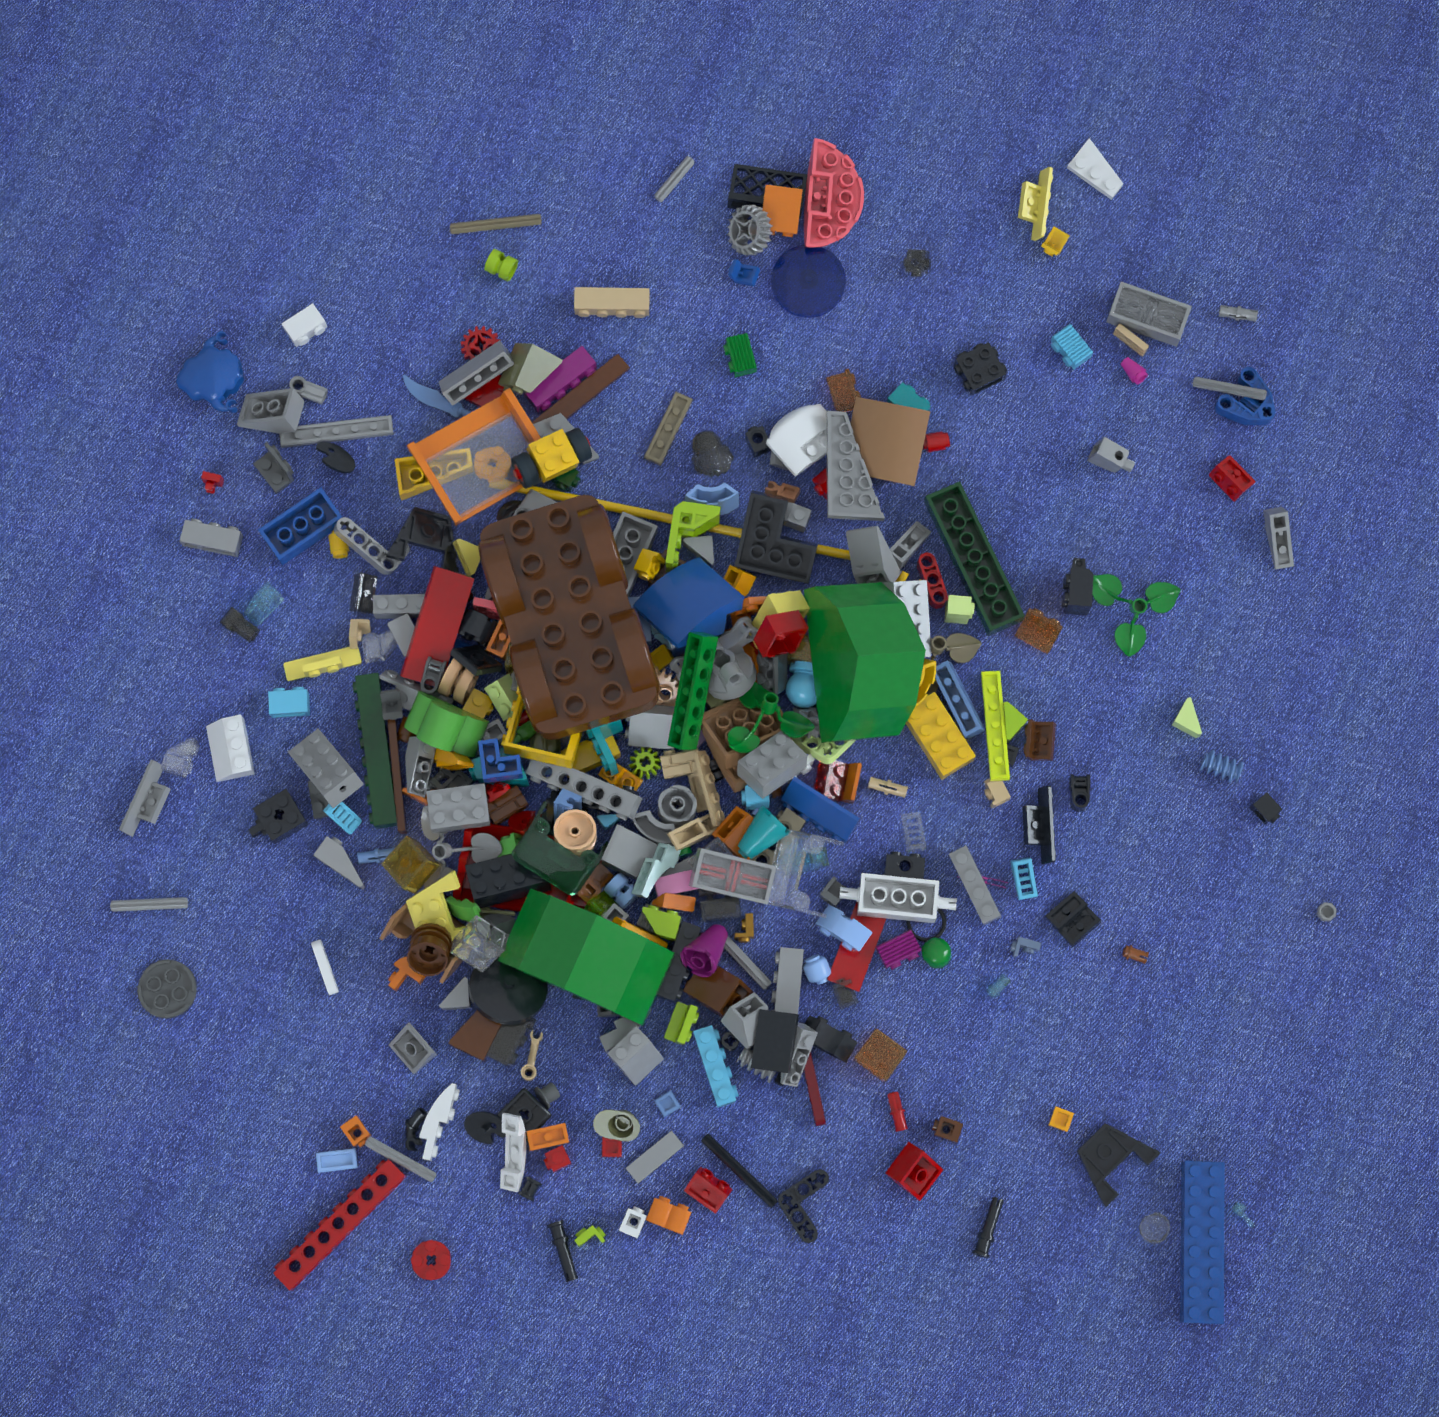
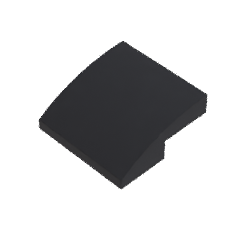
(1073, 919)

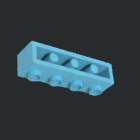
(715, 1069)

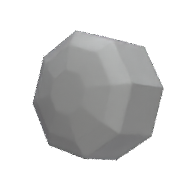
(1326, 912)

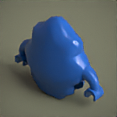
(212, 375)

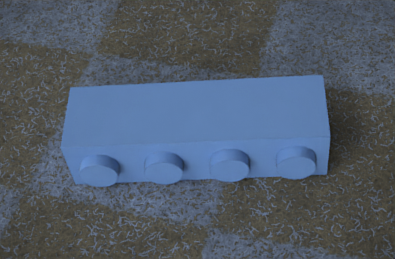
(958, 700)

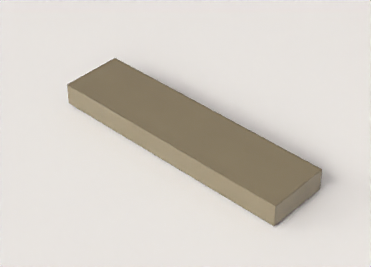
(668, 428)

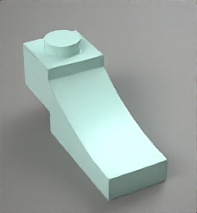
(664, 858)

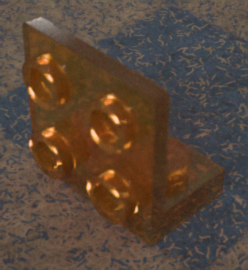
(1039, 630)
(880, 1055)

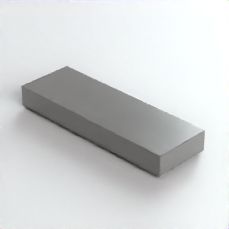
(654, 1157)

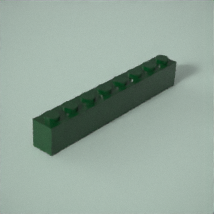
(376, 750)

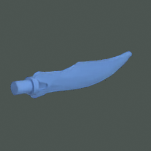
(434, 398)

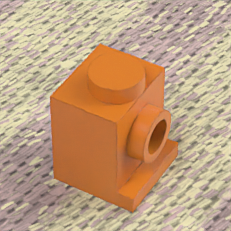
(353, 1125)

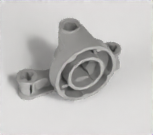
(732, 668)

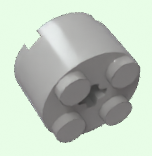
(675, 796)

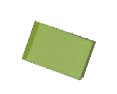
(1013, 720)

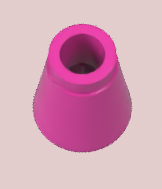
(1134, 371)

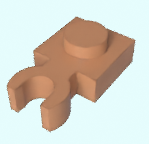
(784, 490)

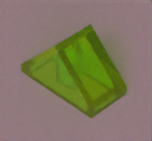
(599, 904)

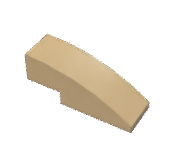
(692, 832)

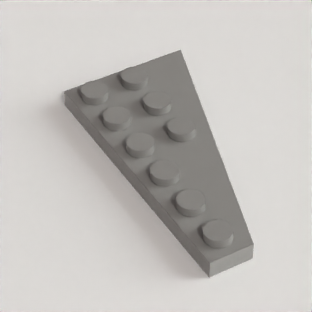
(848, 480)

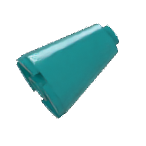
(761, 833)

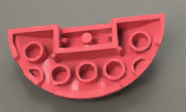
(831, 196)

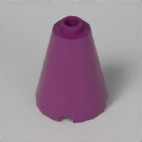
(705, 951)

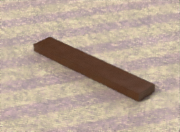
(587, 389)
(397, 776)

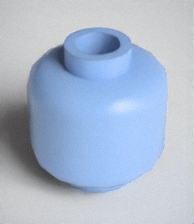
(817, 969)

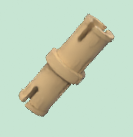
(874, 784)

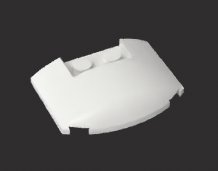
(800, 438)

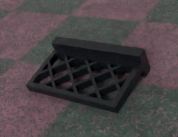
(738, 200)

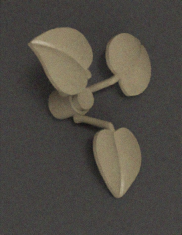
(961, 648)

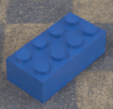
(300, 526)

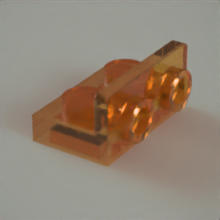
(843, 390)

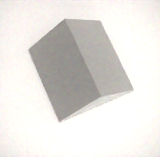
(412, 1048)

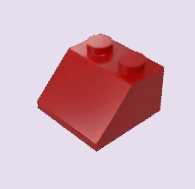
(914, 1171)

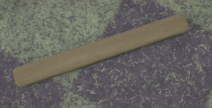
(496, 223)

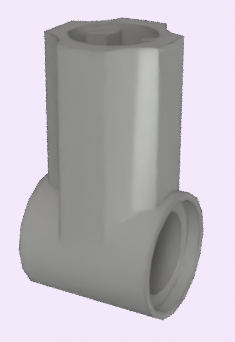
(309, 390)

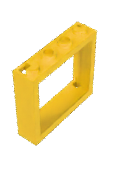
(531, 753)

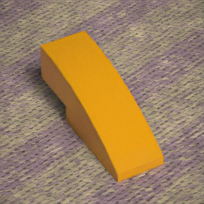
(451, 760)

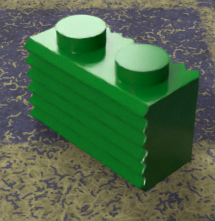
(740, 355)

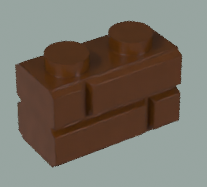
(507, 805)

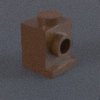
(954, 1126)

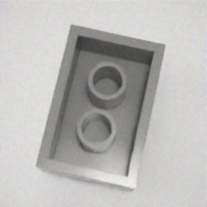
(772, 764)
(458, 808)

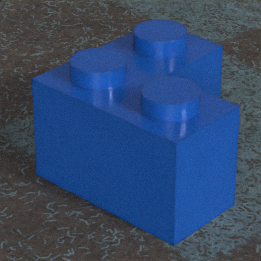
(496, 767)

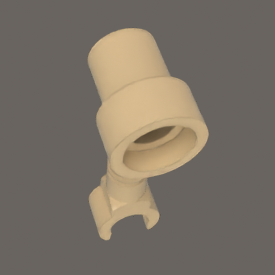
(530, 1066)

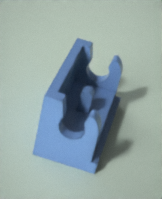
(566, 801)

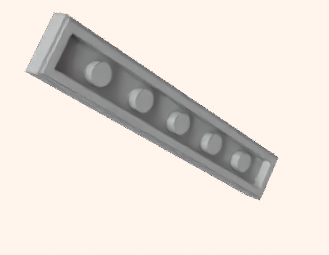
(338, 431)

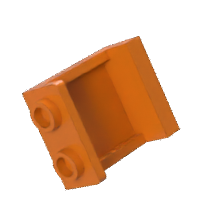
(783, 208)

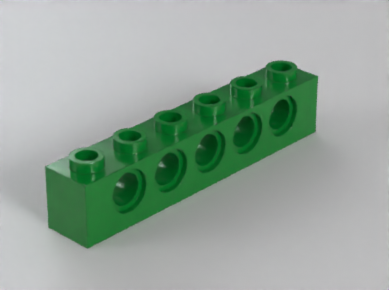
(692, 690)

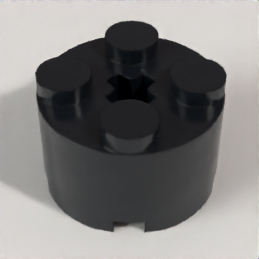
(476, 627)

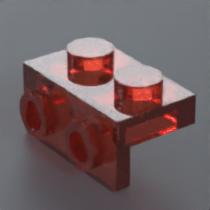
(832, 779)

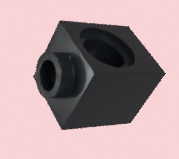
(757, 448)
(1266, 809)

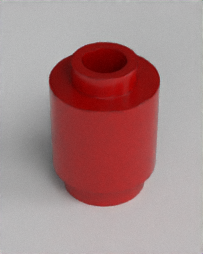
(936, 441)

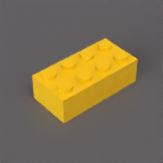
(939, 737)

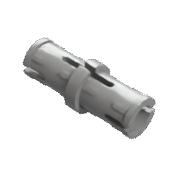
(1238, 313)

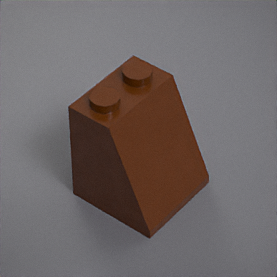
(717, 991)

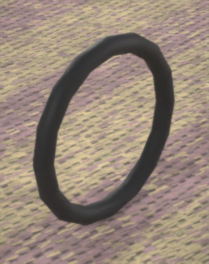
(937, 935)

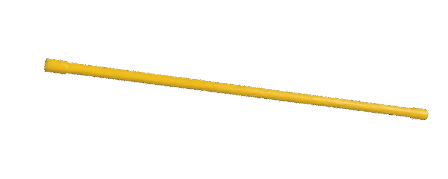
(667, 518)

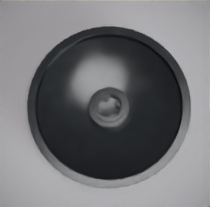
(506, 994)

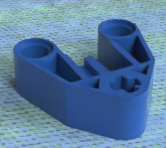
(1239, 410)

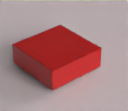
(611, 1147)

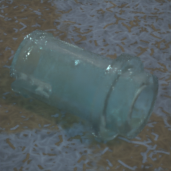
(998, 986)

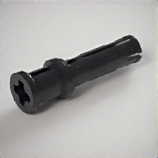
(986, 1237)
(561, 1242)

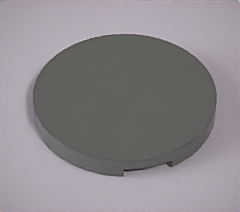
(167, 989)

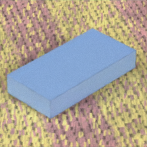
(336, 1160)

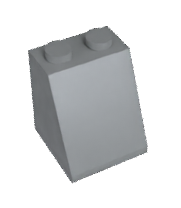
(627, 852)
(635, 1056)

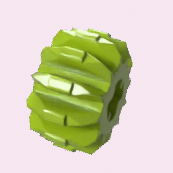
(653, 761)

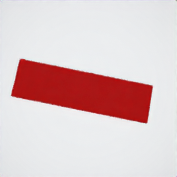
(855, 963)

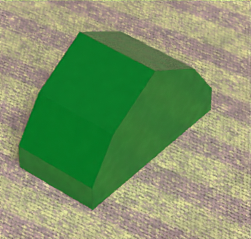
(862, 660)
(587, 956)

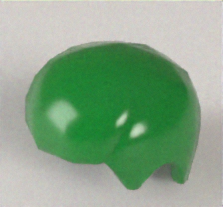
(936, 952)

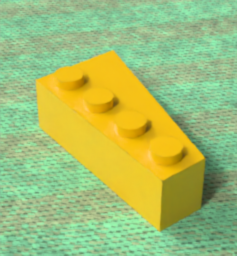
(410, 478)

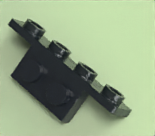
(1039, 825)

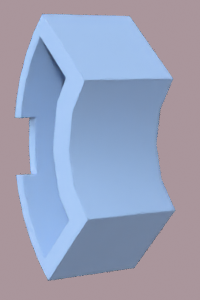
(721, 496)
(843, 928)

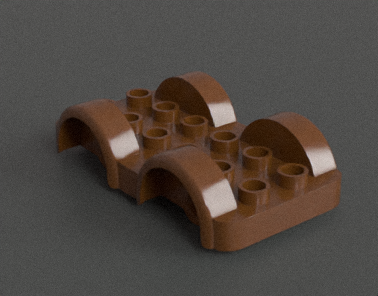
(568, 617)

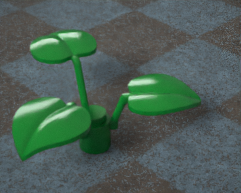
(1159, 595)
(792, 724)

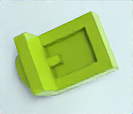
(584, 1235)

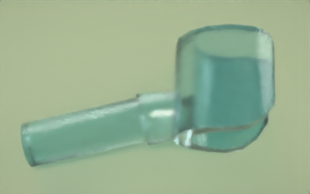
(1239, 1210)

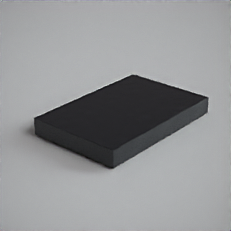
(774, 1041)

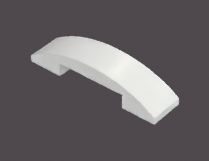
(515, 1152)

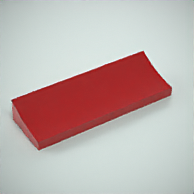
(437, 621)

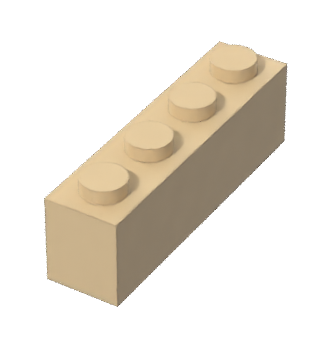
(611, 301)

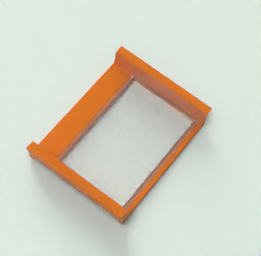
(472, 456)

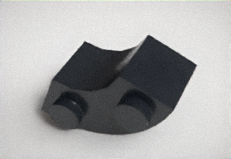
(830, 1040)

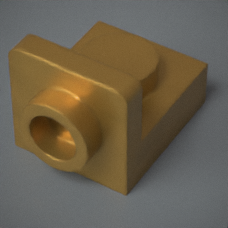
(748, 925)

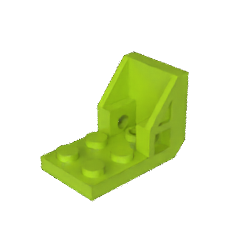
(699, 520)

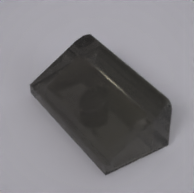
(362, 593)

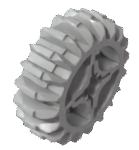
(743, 230)

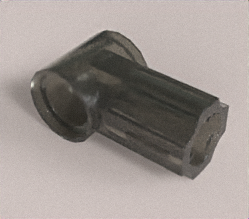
(236, 622)

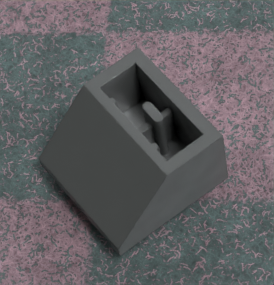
(772, 672)

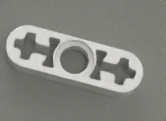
(324, 967)

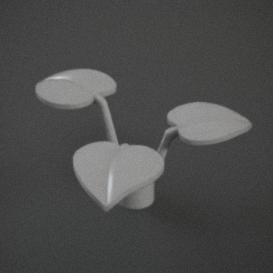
(483, 848)

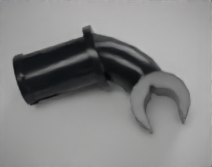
(411, 1128)

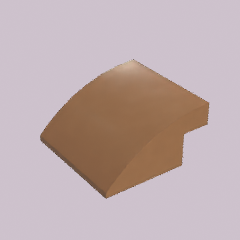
(889, 438)
(720, 721)

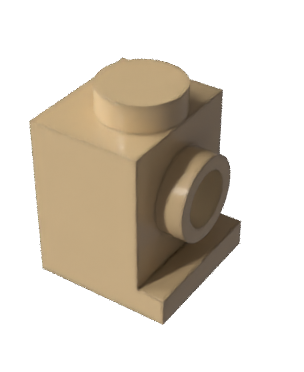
(996, 792)

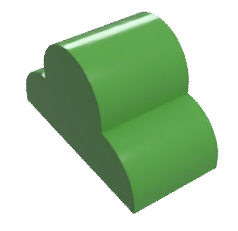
(445, 725)

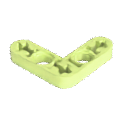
(822, 748)

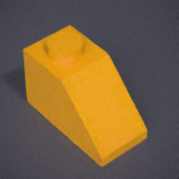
(739, 579)

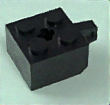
(1079, 589)
(268, 813)

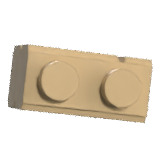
(678, 763)

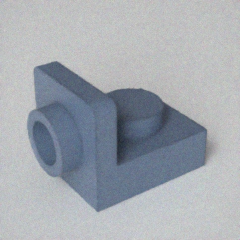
(1028, 946)

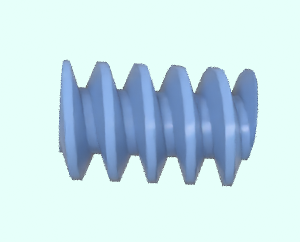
(1222, 766)

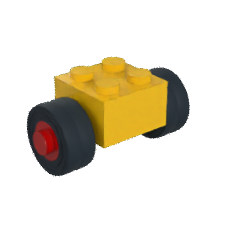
(551, 457)

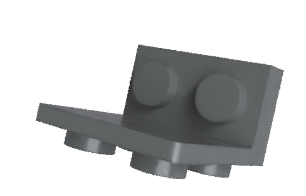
(274, 469)

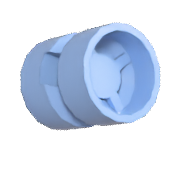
(615, 888)

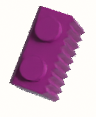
(898, 949)

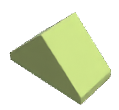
(1187, 719)

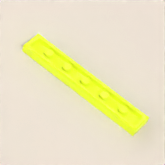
(995, 726)

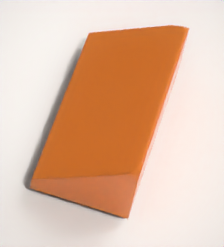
(852, 782)
(675, 901)

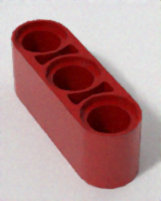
(932, 571)

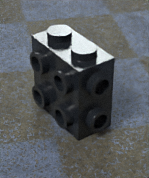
(979, 368)

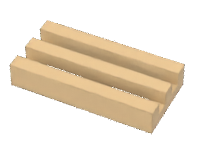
(1131, 340)

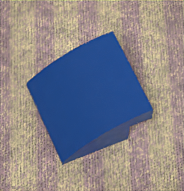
(689, 601)

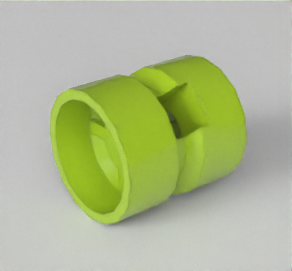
(501, 265)

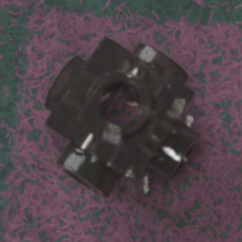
(917, 256)

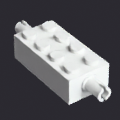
(898, 898)

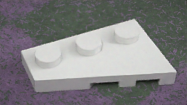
(1095, 170)

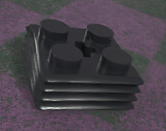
(524, 1102)

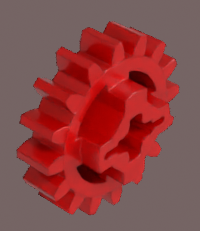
(472, 348)

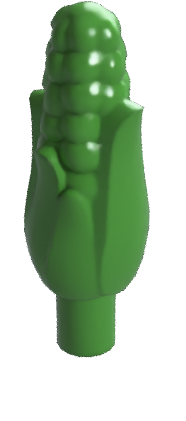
(524, 732)

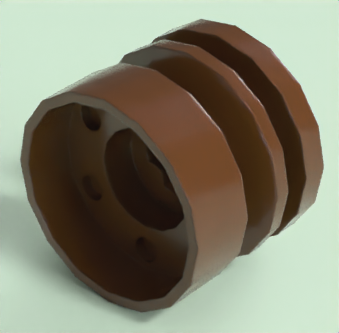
(429, 949)

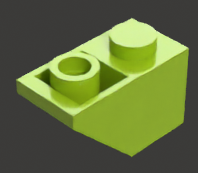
(662, 923)

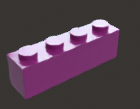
(565, 376)

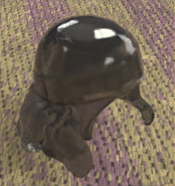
(710, 454)

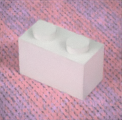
(304, 325)

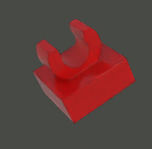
(211, 481)

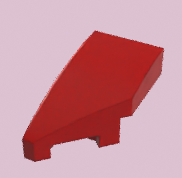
(496, 790)

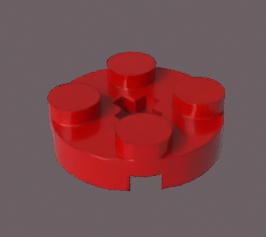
(442, 1260)

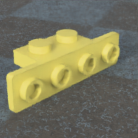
(1035, 202)
(322, 663)

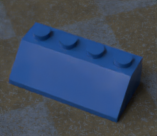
(819, 810)

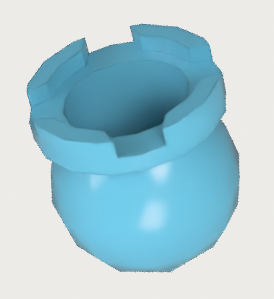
(800, 686)

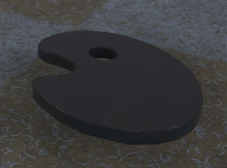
(338, 459)
(479, 1126)

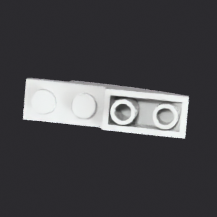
(439, 1113)

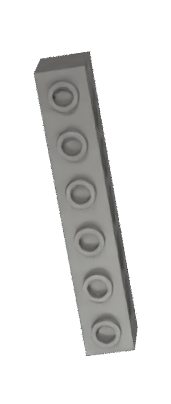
(629, 801)

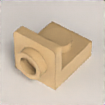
(357, 628)

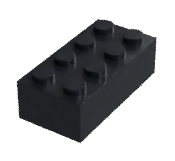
(502, 881)

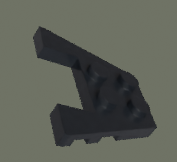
(427, 531)
(1105, 1152)

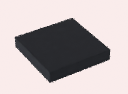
(476, 660)

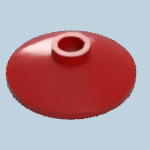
(519, 821)

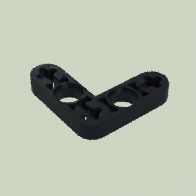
(797, 1198)

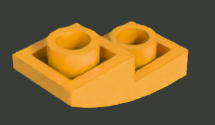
(624, 777)

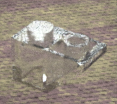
(378, 647)
(179, 758)

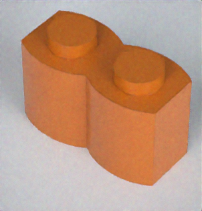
(668, 1215)

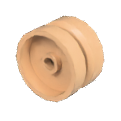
(457, 680)
(575, 831)

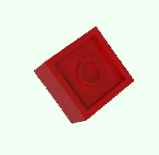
(780, 633)

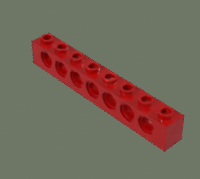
(322, 1250)

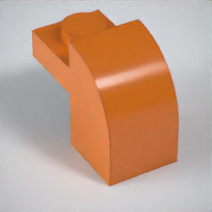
(398, 978)

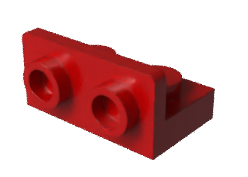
(1231, 478)
(708, 1189)

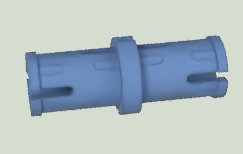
(373, 856)

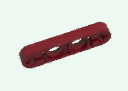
(814, 1094)

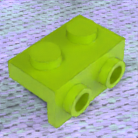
(680, 1023)

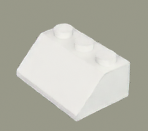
(230, 748)

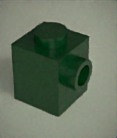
(567, 480)

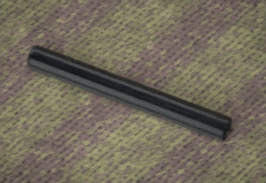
(739, 1170)

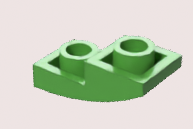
(463, 909)

